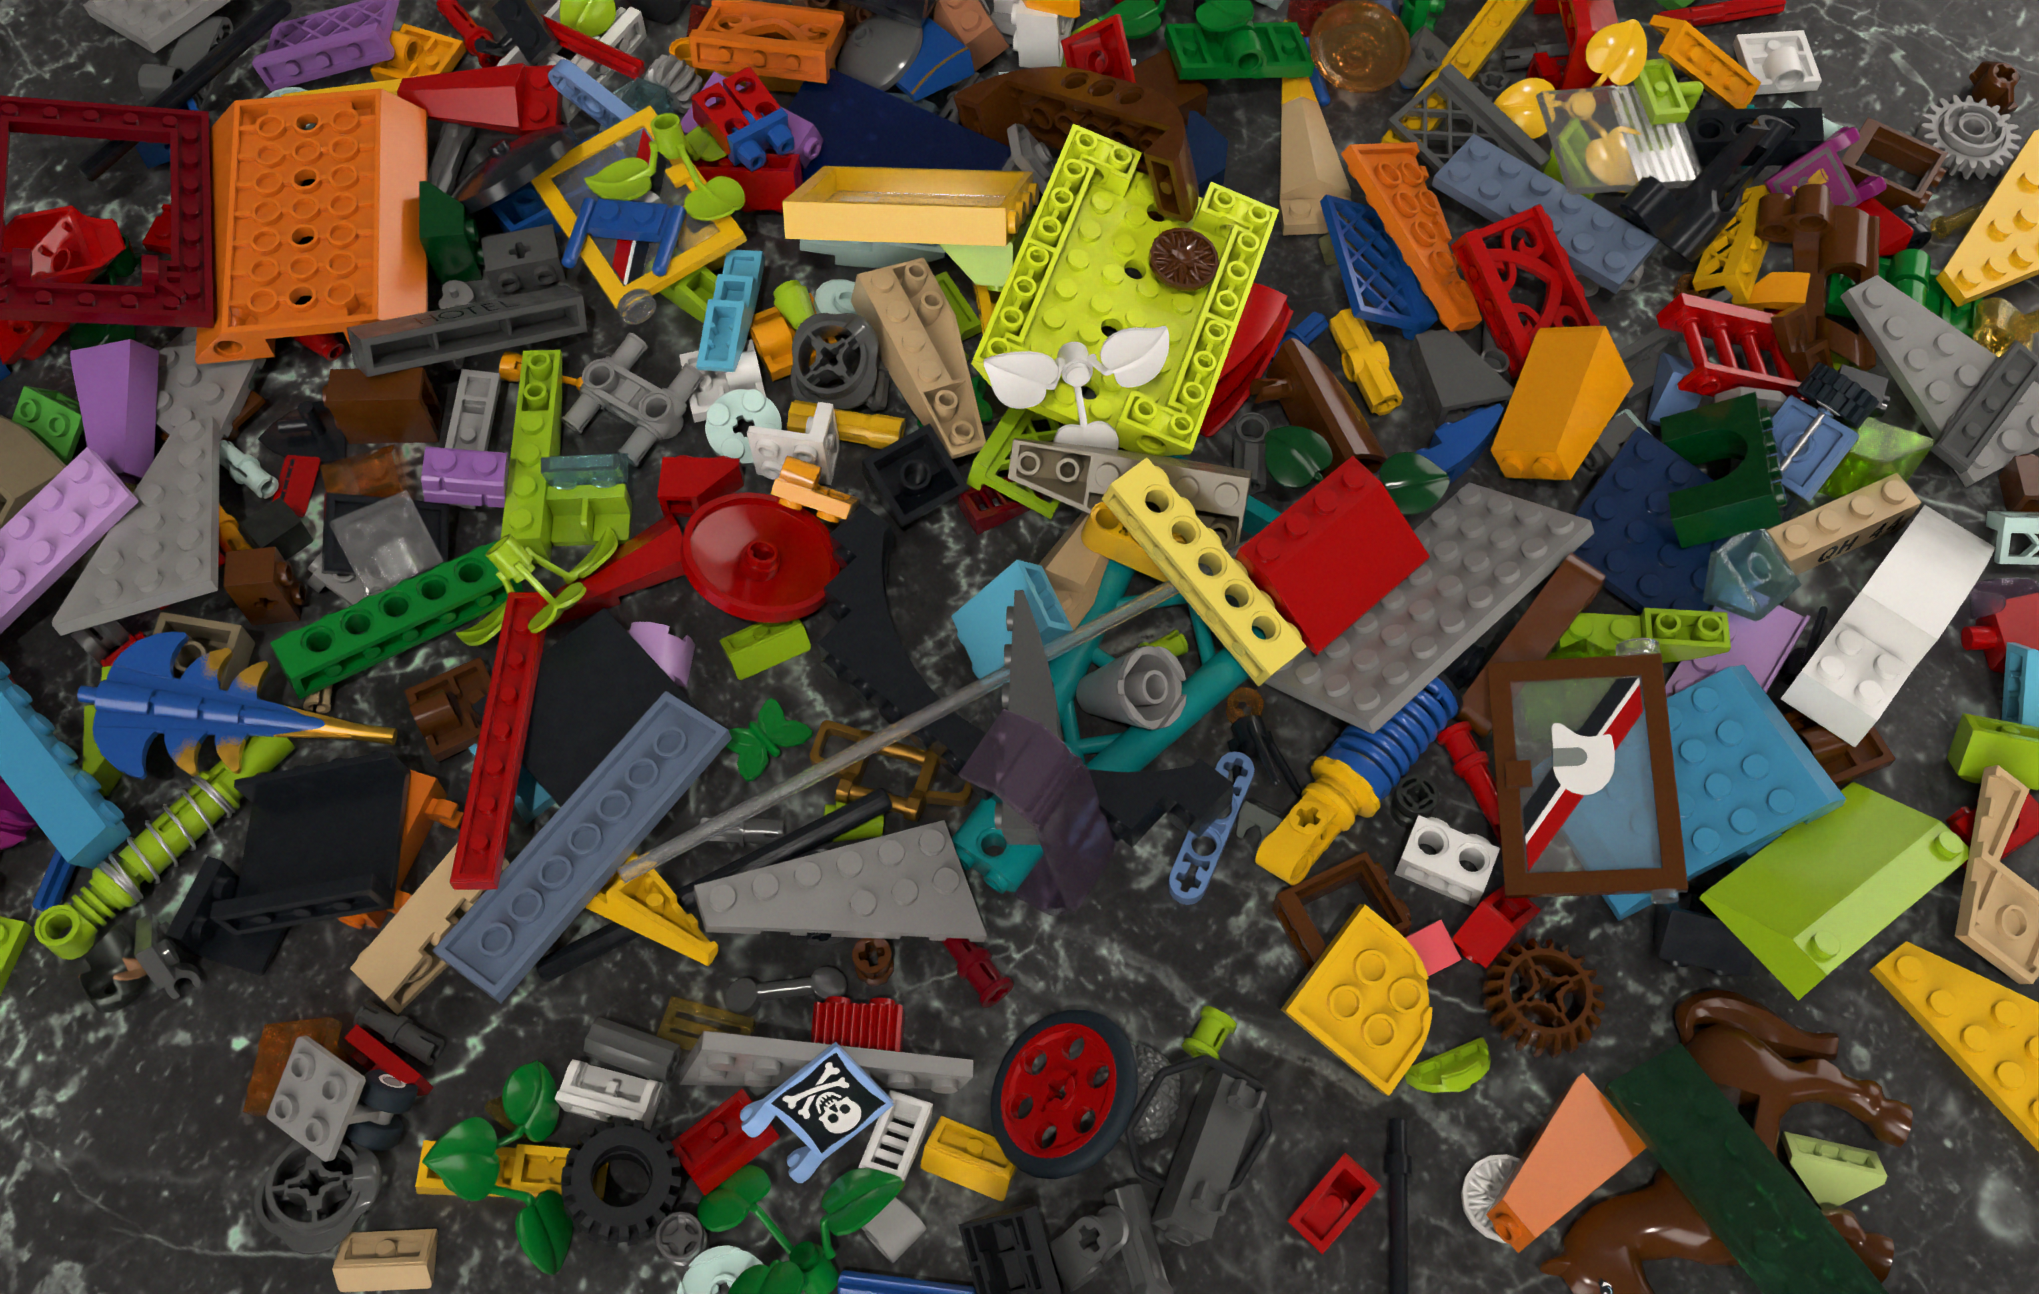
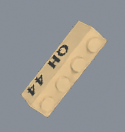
(1845, 523)

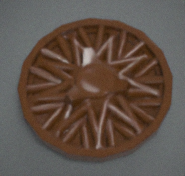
(1183, 259)

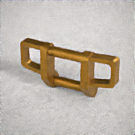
(851, 778)

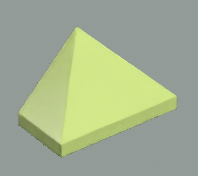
(1833, 1170)

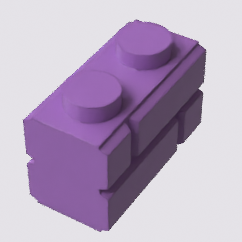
(464, 477)

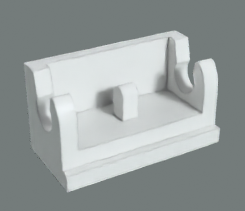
(608, 1094)

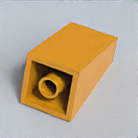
(1560, 403)

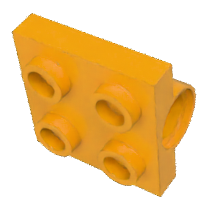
(419, 54)
(774, 339)
(799, 487)

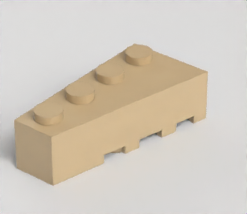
(401, 956)

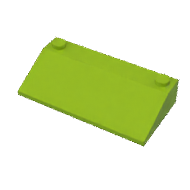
(1834, 884)

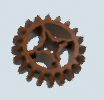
(1530, 966)

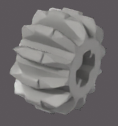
(678, 78)

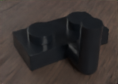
(524, 28)

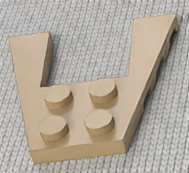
(1997, 906)

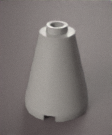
(1136, 689)

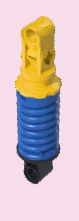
(1362, 771)

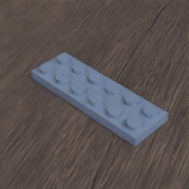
(1502, 186)

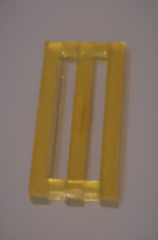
(676, 1004)

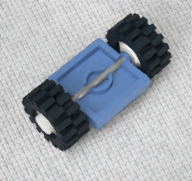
(1810, 439)

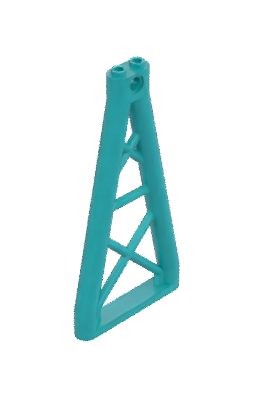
(1119, 751)

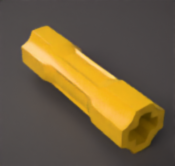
(873, 430)

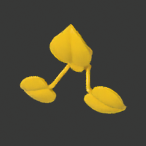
(1613, 52)

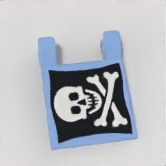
(822, 1106)

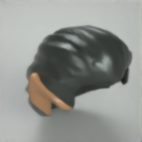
(115, 972)

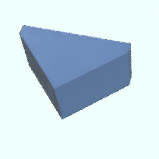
(1666, 396)

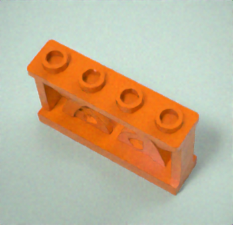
(730, 40)

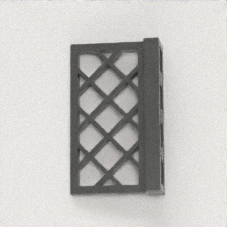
(1476, 109)

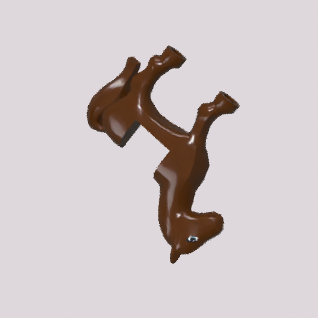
(1746, 1062)

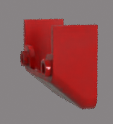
(1580, 22)

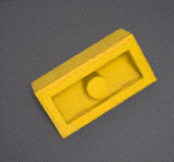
(968, 1159)

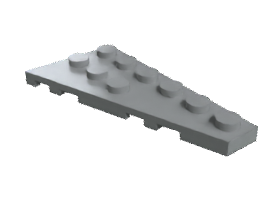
(765, 1062)

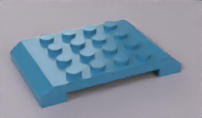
(1736, 774)

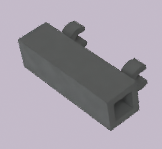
(1207, 1159)

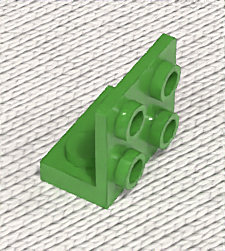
(52, 419)

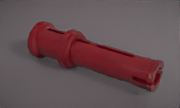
(976, 966)

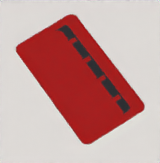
(297, 482)

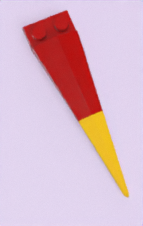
(495, 98)

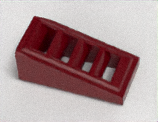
(994, 515)

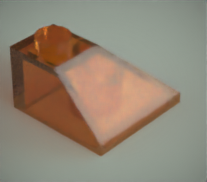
(367, 474)

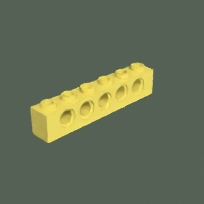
(1203, 592)

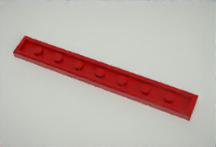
(500, 747)

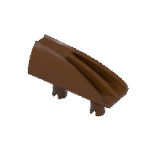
(1319, 403)

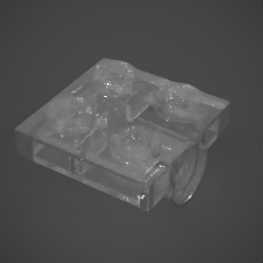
(386, 542)

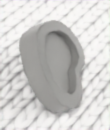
(455, 292)

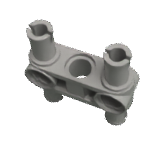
(614, 388)

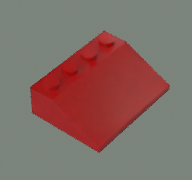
(1333, 554)

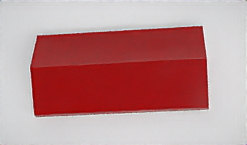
(1101, 50)

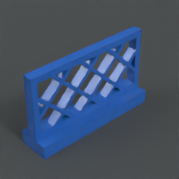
(1413, 309)

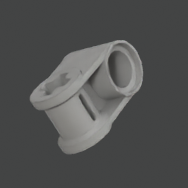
(894, 1229)

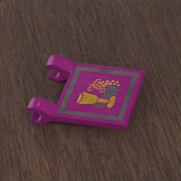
(1824, 167)

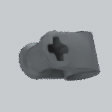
(1425, 56)
(1089, 1245)

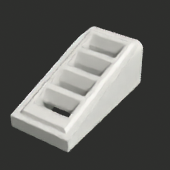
(905, 1109)

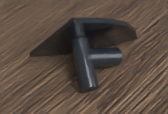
(306, 432)

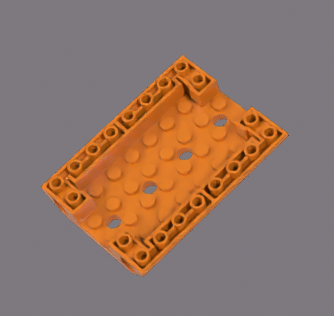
(358, 209)

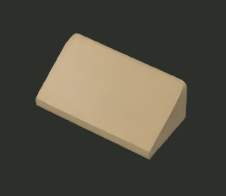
(386, 1260)

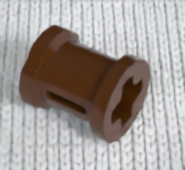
(861, 956)

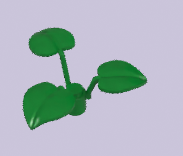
(1142, 18)
(470, 1168)
(849, 1206)

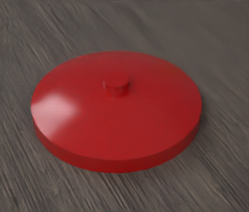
(758, 557)

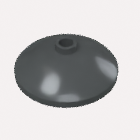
(880, 51)

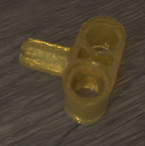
(2001, 323)

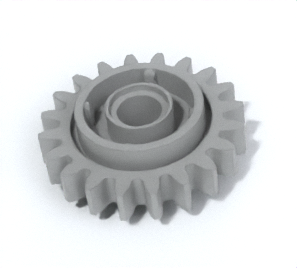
(1971, 134)

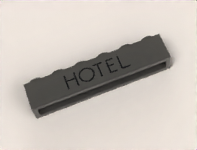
(466, 330)

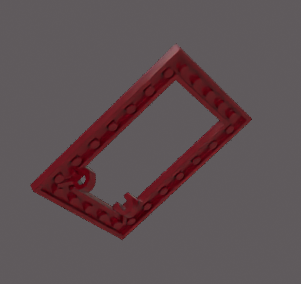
(171, 291)

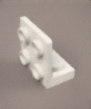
(816, 446)

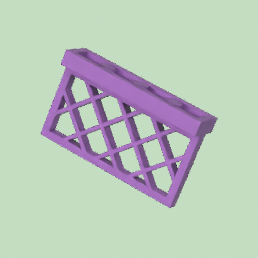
(321, 55)

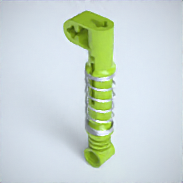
(155, 849)

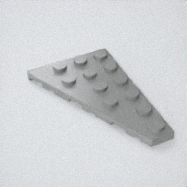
(1939, 370)
(200, 390)

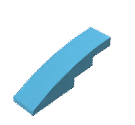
(731, 311)

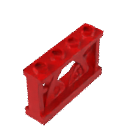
(1544, 260)

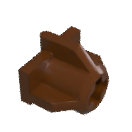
(1996, 84)

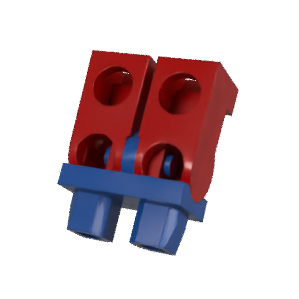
(744, 119)

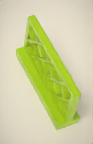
(995, 454)

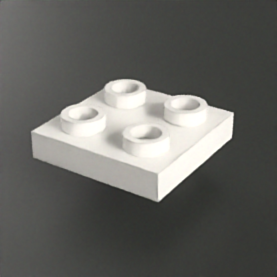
(1778, 61)
(717, 383)

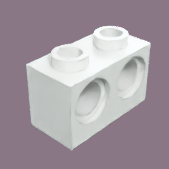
(1443, 870)

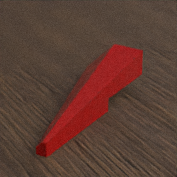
(637, 564)

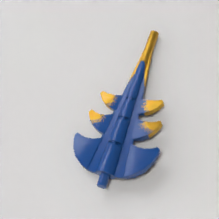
(147, 700)

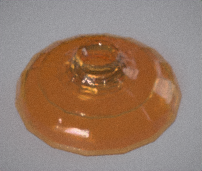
(1359, 46)

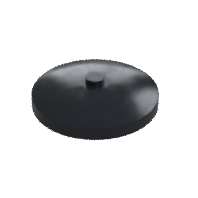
(513, 165)

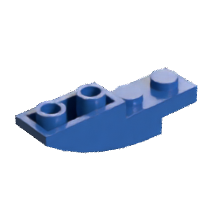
(1461, 443)

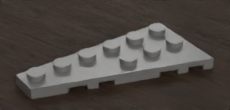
(861, 890)

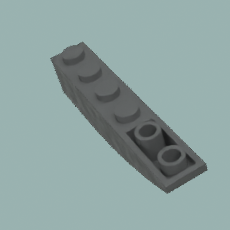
(1027, 694)

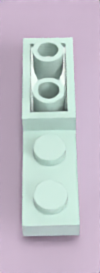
(872, 253)

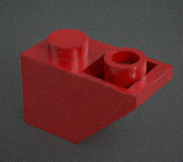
(694, 481)

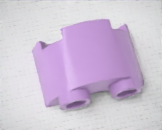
(668, 651)

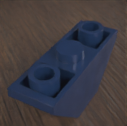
(1207, 151)

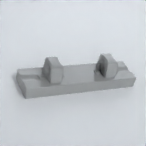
(473, 412)

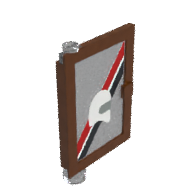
(1587, 776)

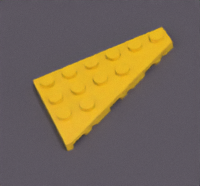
(2003, 238)
(1977, 1024)

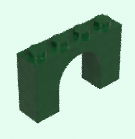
(1744, 498)

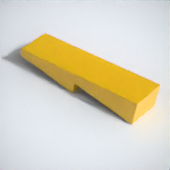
(521, 1168)

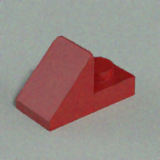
(374, 1056)
(1334, 1203)

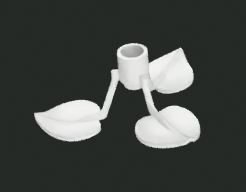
(1023, 377)

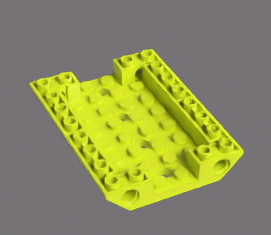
(1075, 282)

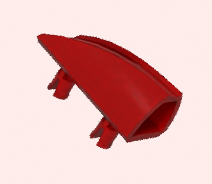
(1249, 354)

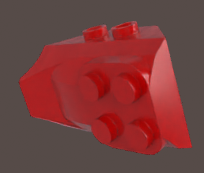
(64, 250)

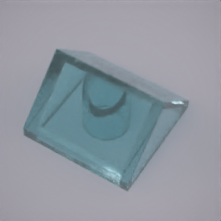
(1748, 576)

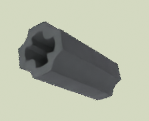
(633, 1050)

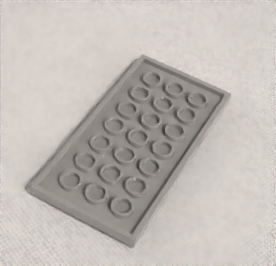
(1481, 563)

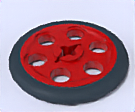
(1112, 1102)

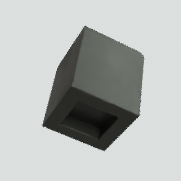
(279, 528)

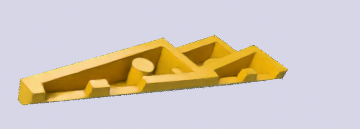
(653, 911)

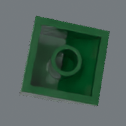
(448, 236)

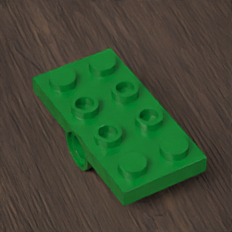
(1243, 52)
(1911, 274)

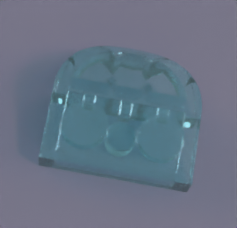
(594, 470)

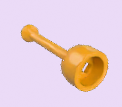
(511, 368)

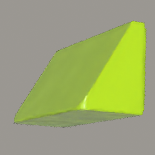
(764, 646)

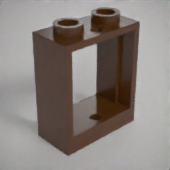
(1902, 152)
(1373, 881)

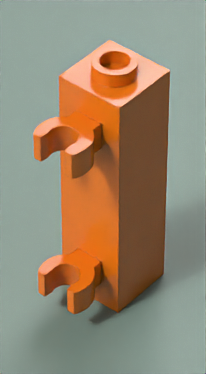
(423, 807)

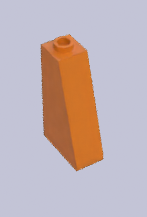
(1567, 1160)

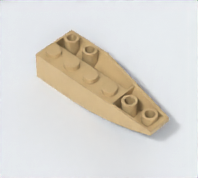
(922, 350)

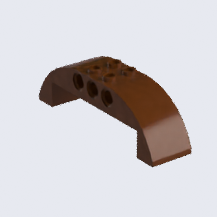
(1129, 113)

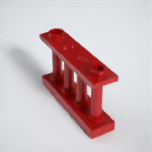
(1726, 325)

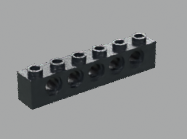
(1715, 128)

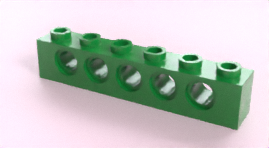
(390, 635)

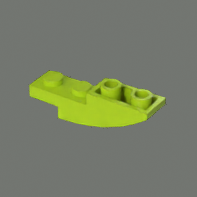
(1680, 633)

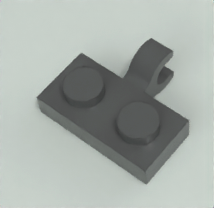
(159, 956)

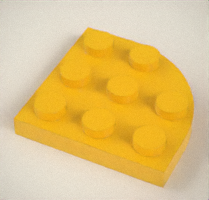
(1367, 1000)

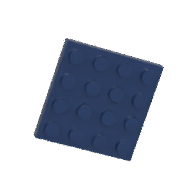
(1635, 532)

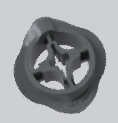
(811, 336)
(324, 1230)

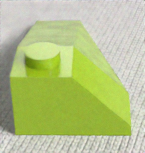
(989, 263)

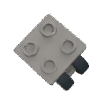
(321, 1102)

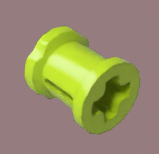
(1209, 1033)

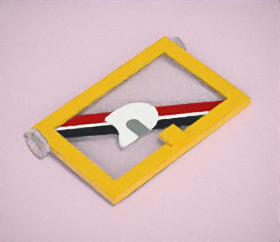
(622, 265)

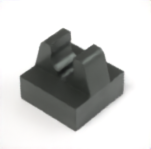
(1257, 813)

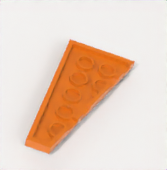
(1416, 223)

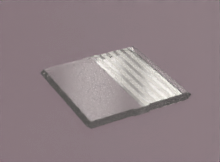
(1609, 143)

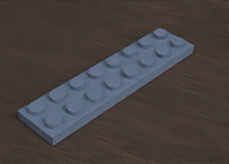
(582, 846)

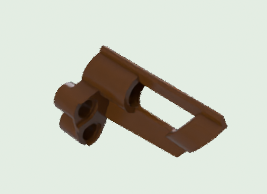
(1825, 242)

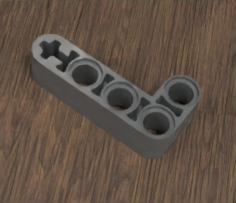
(189, 50)

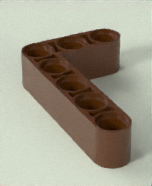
(1537, 632)

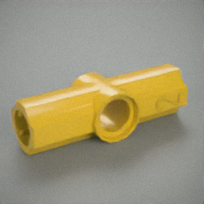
(1365, 362)

